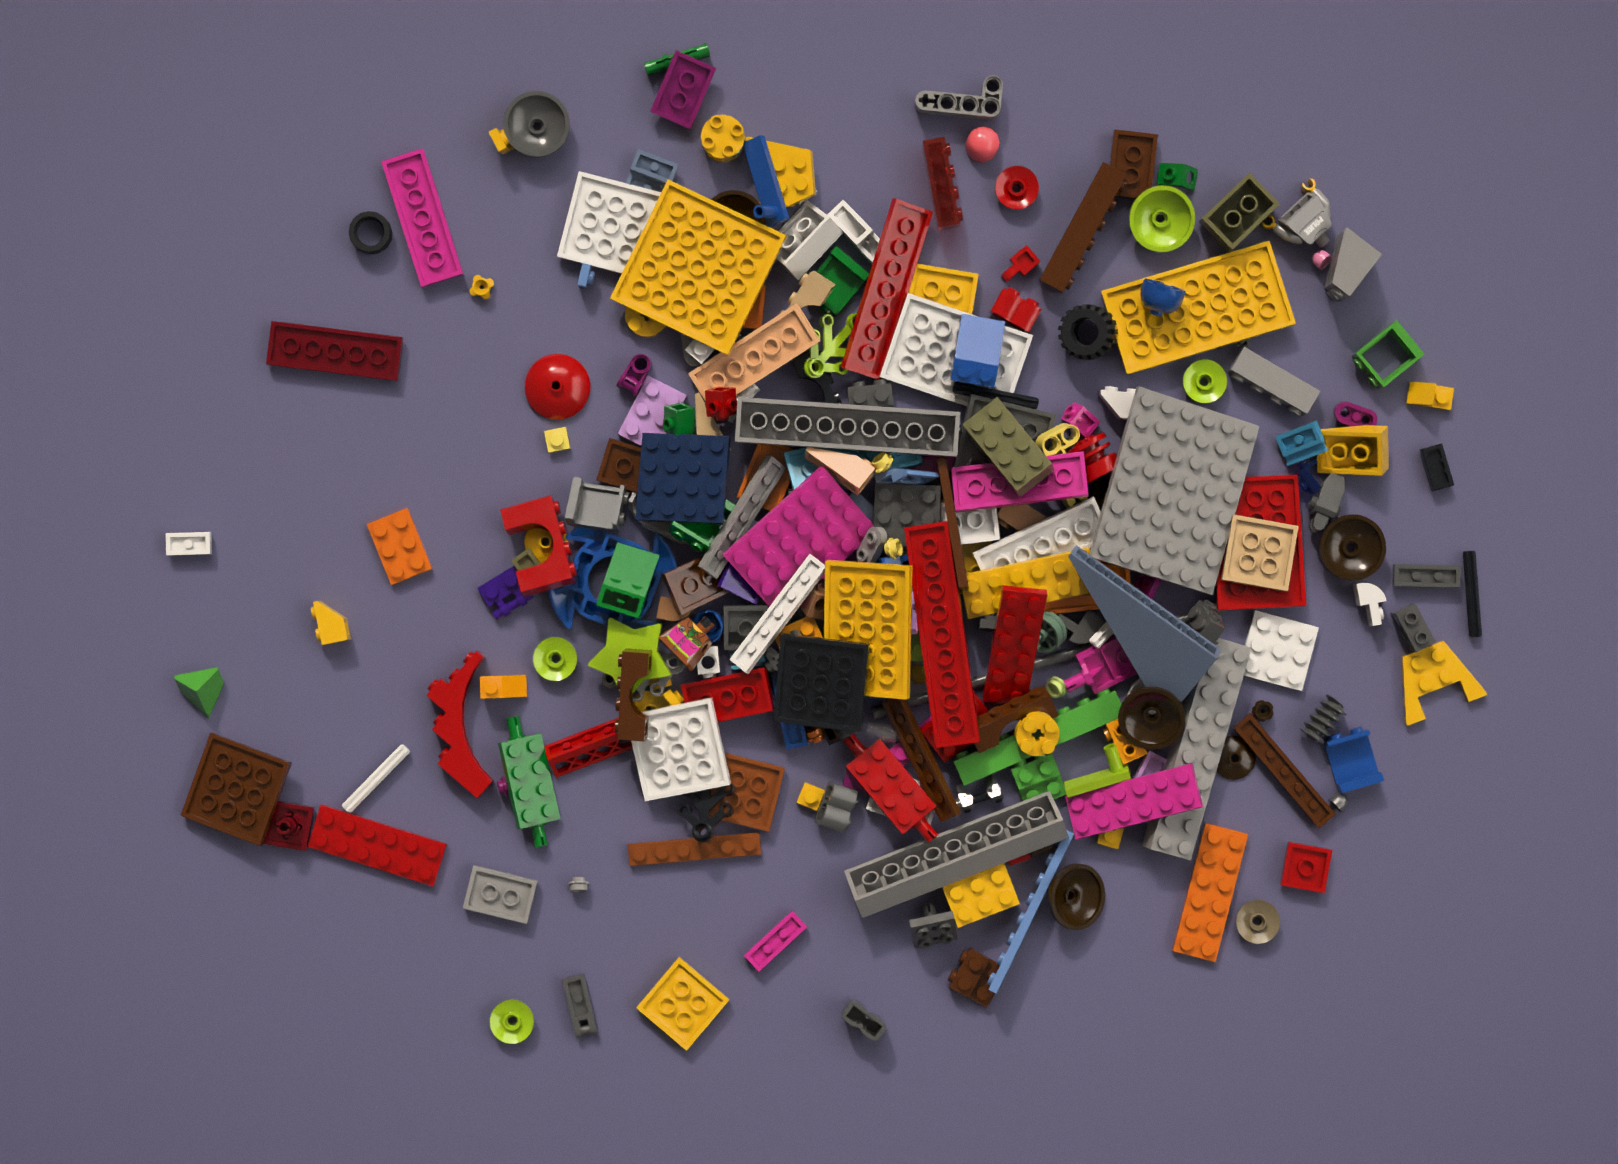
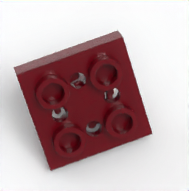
(298, 838)

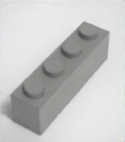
(1273, 381)

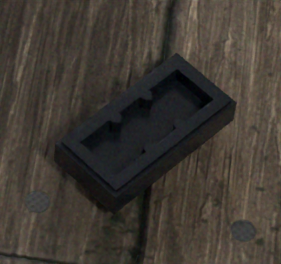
(1436, 467)

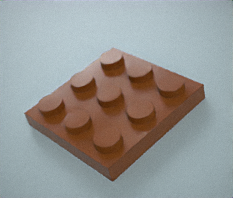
(755, 792)

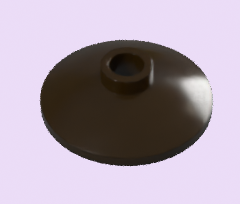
(1245, 762)

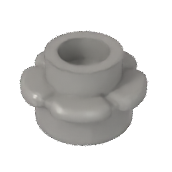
(578, 885)

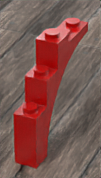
(451, 697)

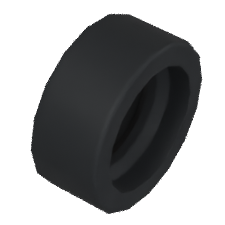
(353, 232)

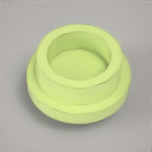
(1056, 687)

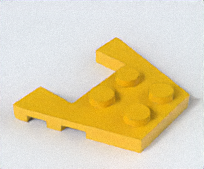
(794, 172)
(1431, 670)

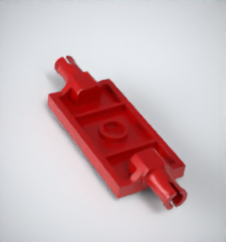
(891, 787)

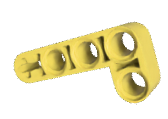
(1058, 445)

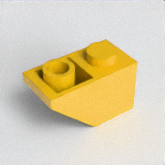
(331, 624)

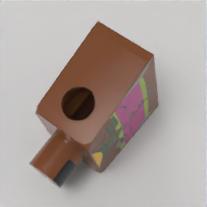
(688, 640)

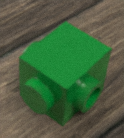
(679, 419)

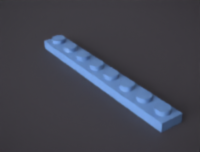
(1025, 920)

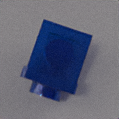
(1307, 481)

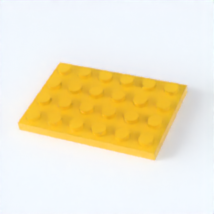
(873, 607)

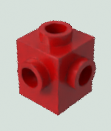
(721, 402)

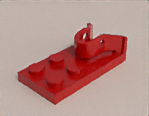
(734, 694)

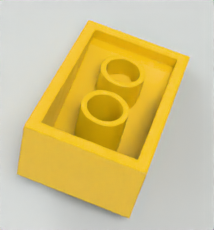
(1355, 450)

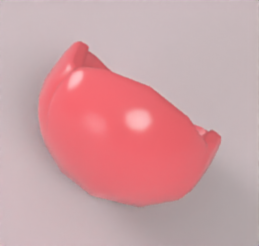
(982, 144)

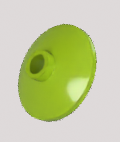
(1212, 373)
(543, 658)
(509, 1032)

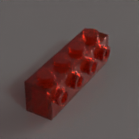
(941, 184)

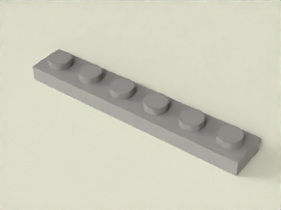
(742, 515)

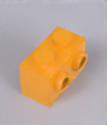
(1127, 750)

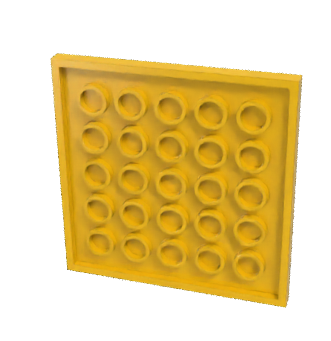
(698, 267)

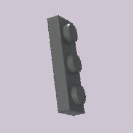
(1426, 575)

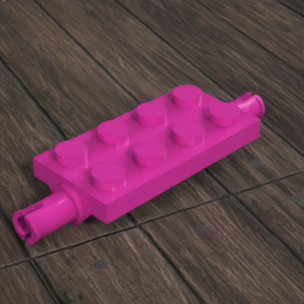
(1101, 667)

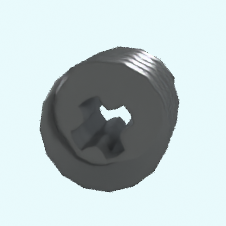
(1324, 719)

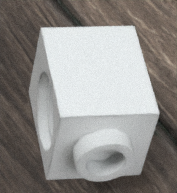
(709, 673)

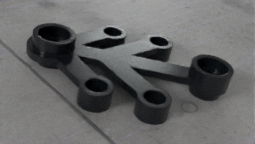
(705, 805)

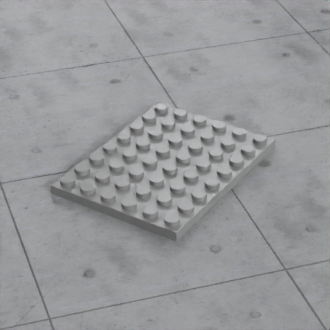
(1174, 491)

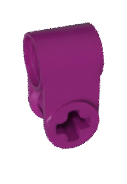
(634, 375)

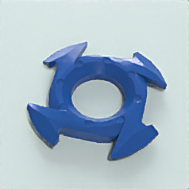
(578, 595)

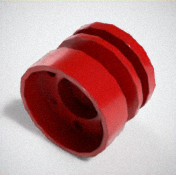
(1095, 459)

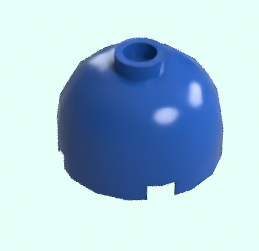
(1161, 297)

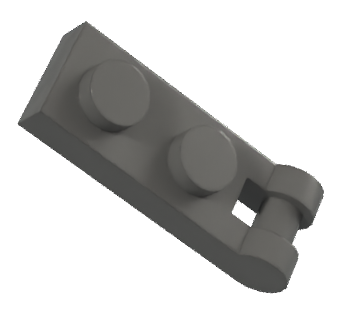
(580, 1005)

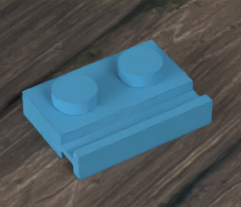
(1301, 443)

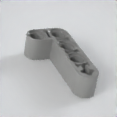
(958, 100)

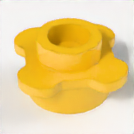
(485, 292)

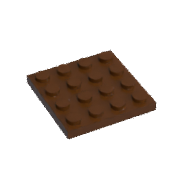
(236, 789)

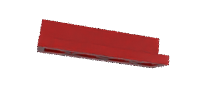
(585, 743)

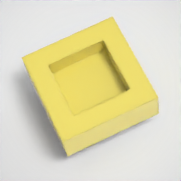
(557, 439)

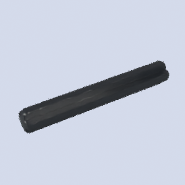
(1013, 398)
(1472, 594)

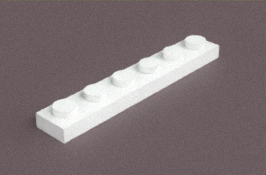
(778, 614)

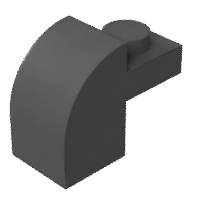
(1085, 629)

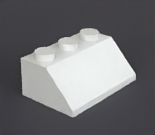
(808, 238)

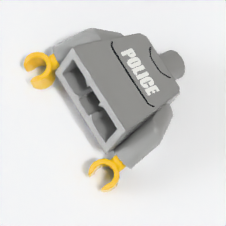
(1305, 219)

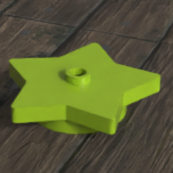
(623, 636)

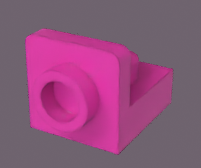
(1081, 418)

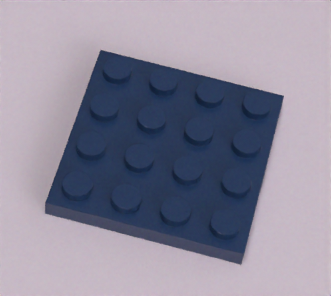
(683, 478)

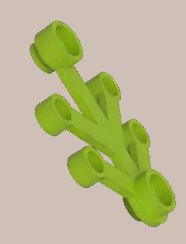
(830, 348)

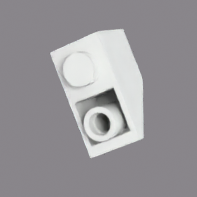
(1117, 401)

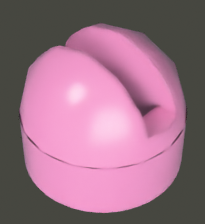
(1321, 259)

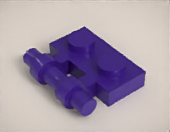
(501, 587)

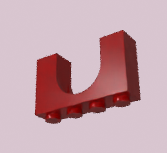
(557, 569)

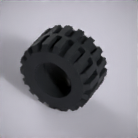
(1070, 327)

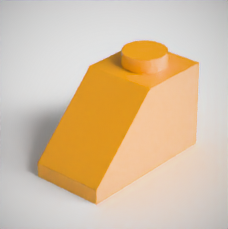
(503, 686)

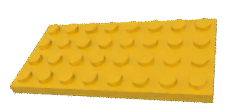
(1223, 304)

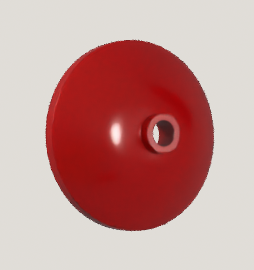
(573, 388)

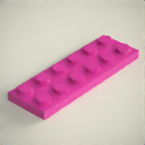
(422, 217)
(984, 488)
(1134, 801)

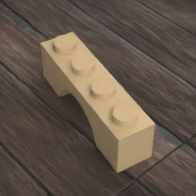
(813, 290)

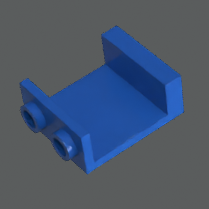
(1352, 760)

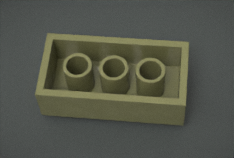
(1008, 447)

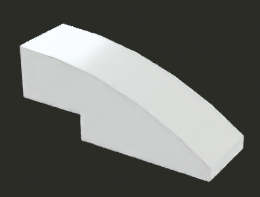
(855, 230)

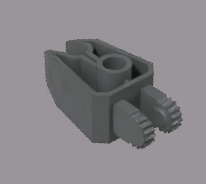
(1326, 502)

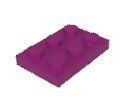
(682, 89)

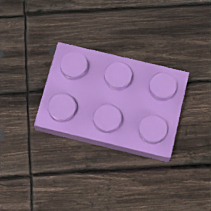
(648, 410)

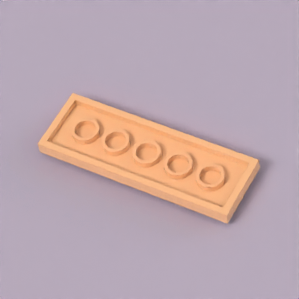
(758, 353)

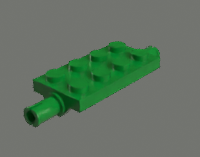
(528, 781)

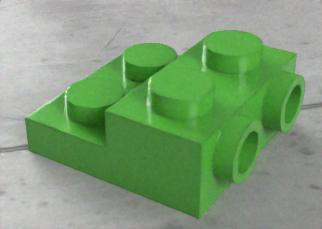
(1038, 777)

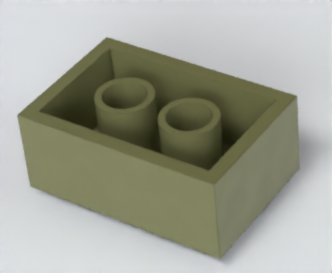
(1239, 212)

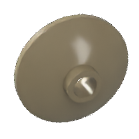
(1265, 929)

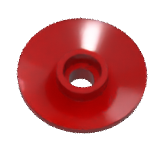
(1024, 179)

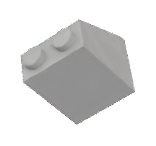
(1349, 264)

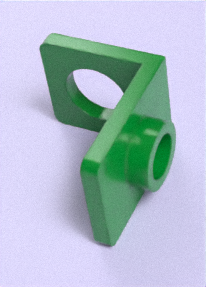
(1176, 175)

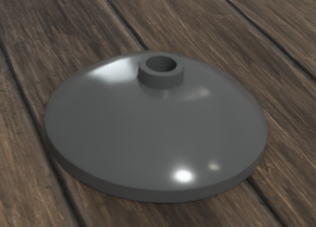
(533, 109)

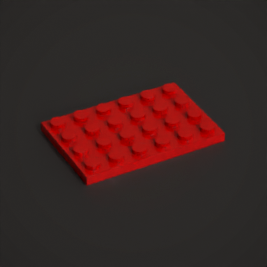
(1277, 501)

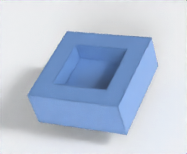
(586, 276)

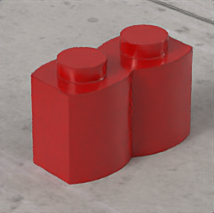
(1016, 310)

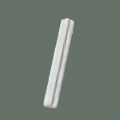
(375, 778)

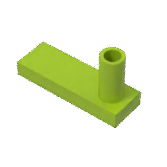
(1116, 773)

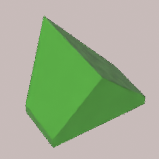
(201, 688)

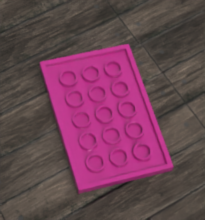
(811, 520)

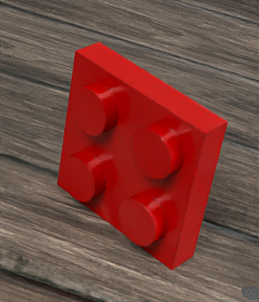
(1306, 867)

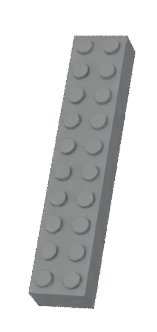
(847, 427)
(1207, 721)
(956, 854)

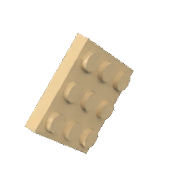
(1259, 553)

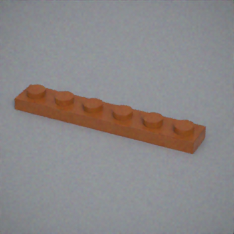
(690, 849)

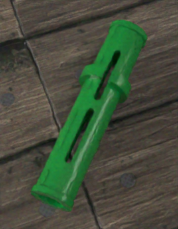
(661, 64)

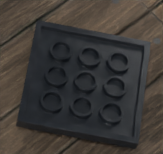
(821, 682)

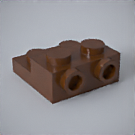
(973, 975)

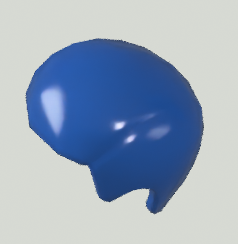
(716, 632)

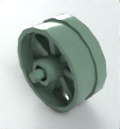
(1051, 624)

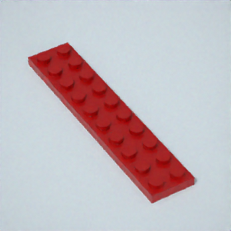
(942, 635)

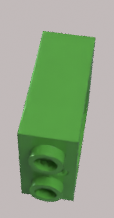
(1403, 340)

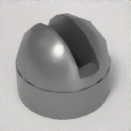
(1339, 801)

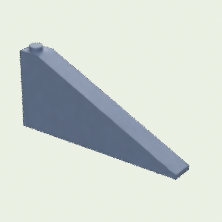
(1156, 641)

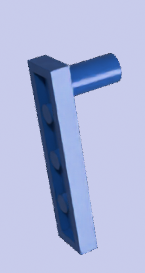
(766, 182)

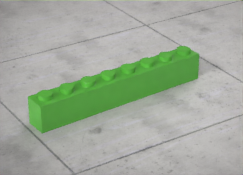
(1071, 723)

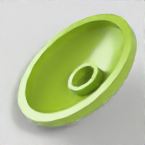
(1176, 223)

